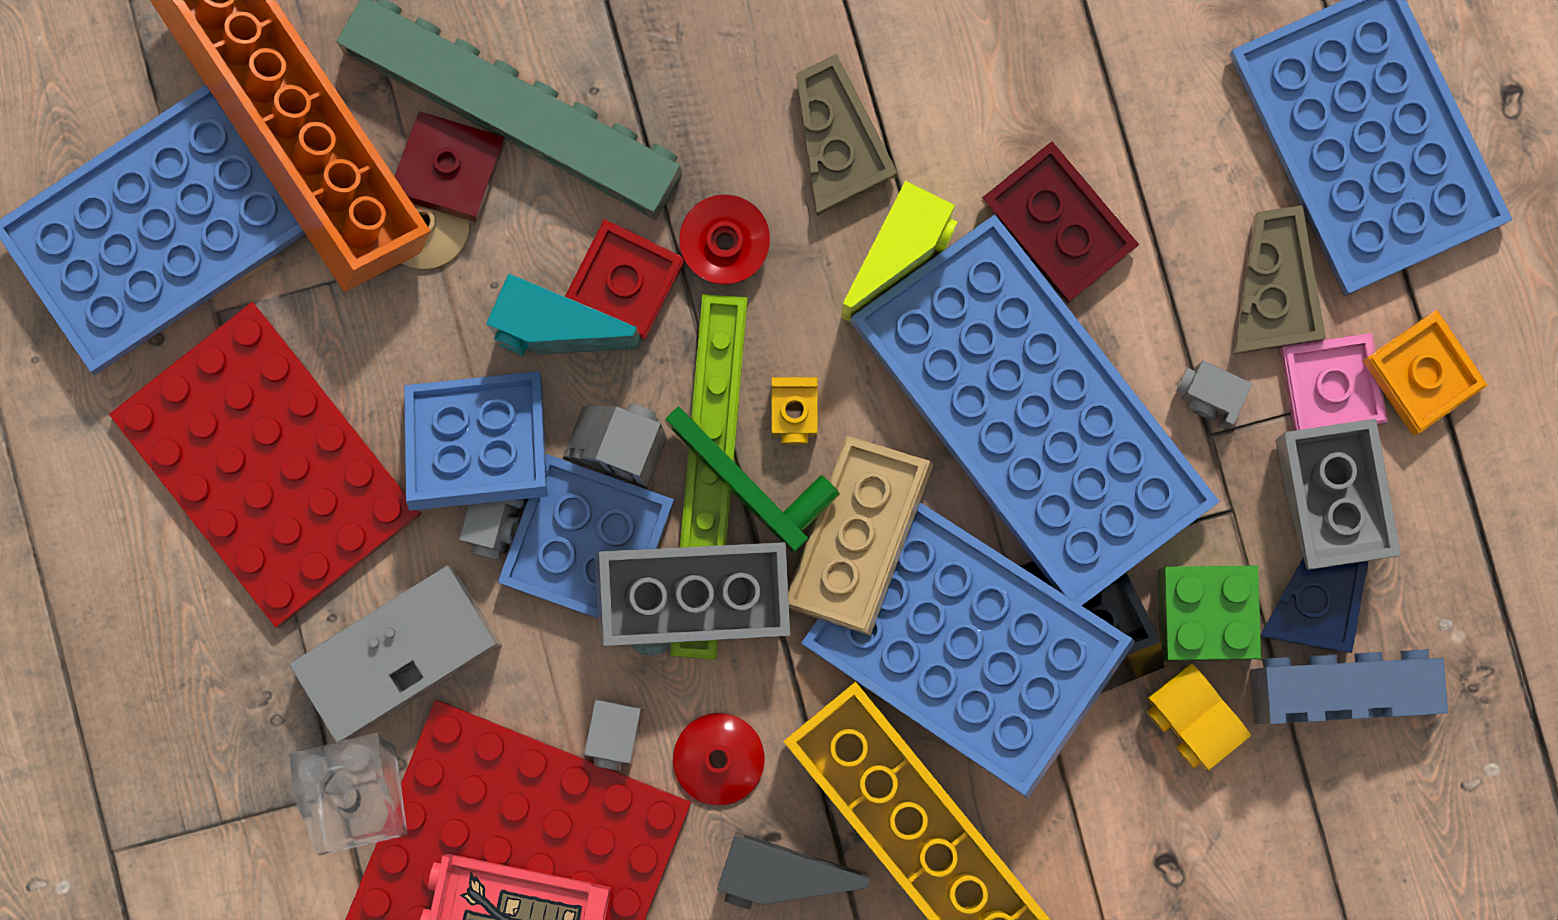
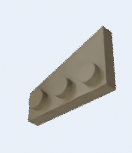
(839, 137)
(1279, 285)

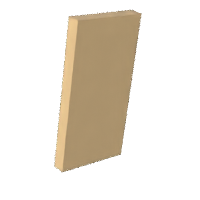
(859, 535)

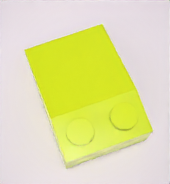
(907, 240)

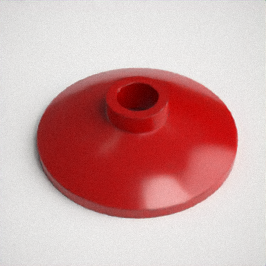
(719, 217)
(743, 763)

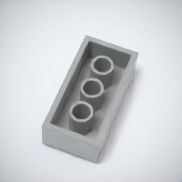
(692, 594)

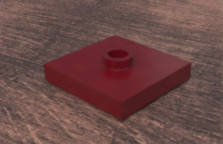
(448, 165)

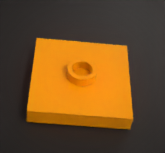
(1425, 372)

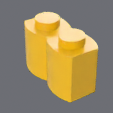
(1197, 718)

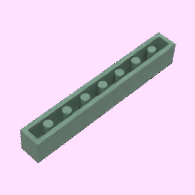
(511, 107)

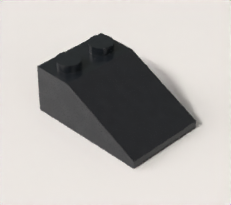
(1124, 610)

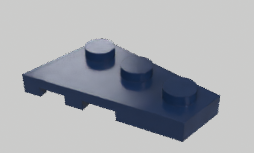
(1319, 607)

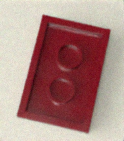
(1060, 222)

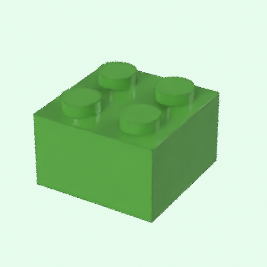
(1209, 613)

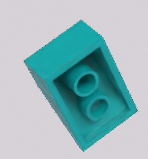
(552, 324)

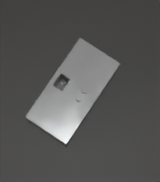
(395, 654)

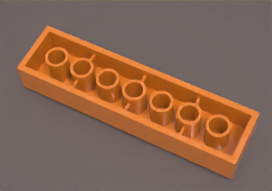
(300, 134)

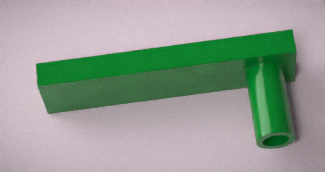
(784, 525)

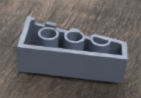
(1348, 690)

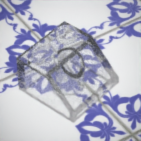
(349, 793)

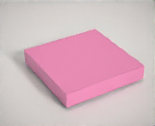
(1331, 382)

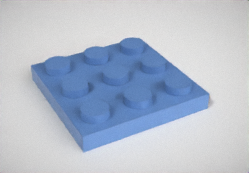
(475, 441)
(580, 516)

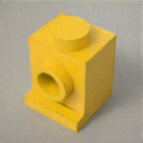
(799, 390)

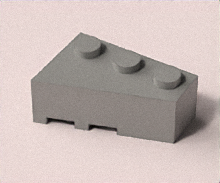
(618, 441)

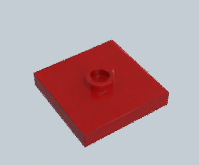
(626, 277)

